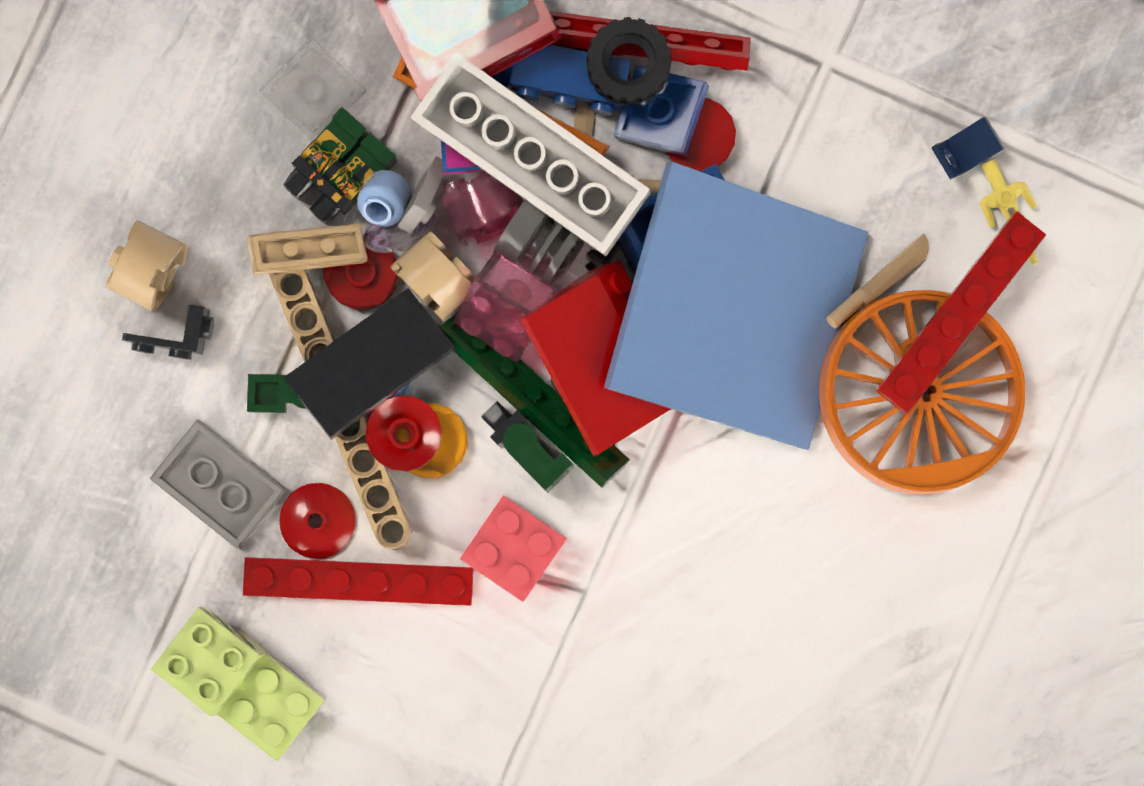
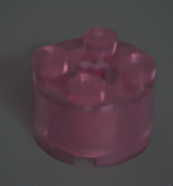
(479, 207)

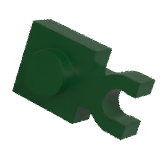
(270, 394)

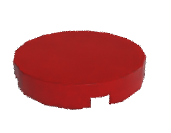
(711, 139)
(363, 284)

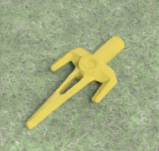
(1003, 196)

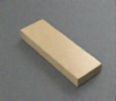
(306, 249)

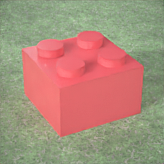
(513, 548)

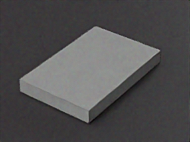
(218, 484)

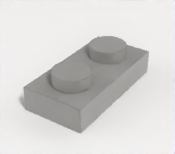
(420, 205)

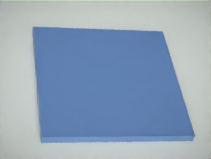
(734, 306)

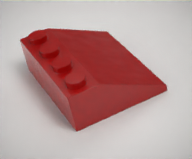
(576, 343)

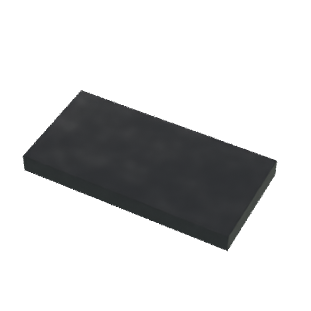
(369, 363)

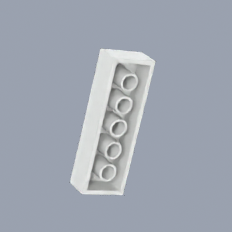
(531, 154)

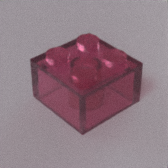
(498, 301)

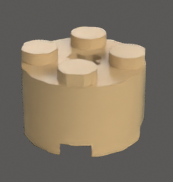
(146, 266)
(433, 276)

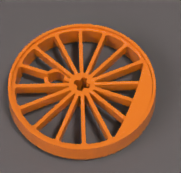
(940, 475)

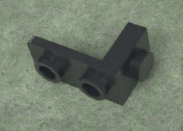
(197, 329)

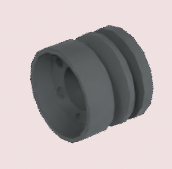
(540, 238)

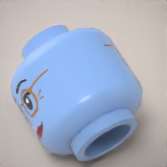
(384, 198)

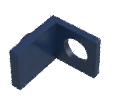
(968, 148)

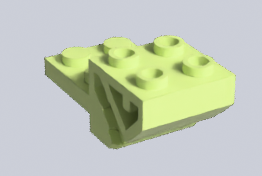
(238, 681)

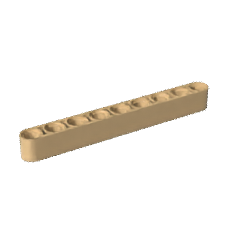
(349, 446)

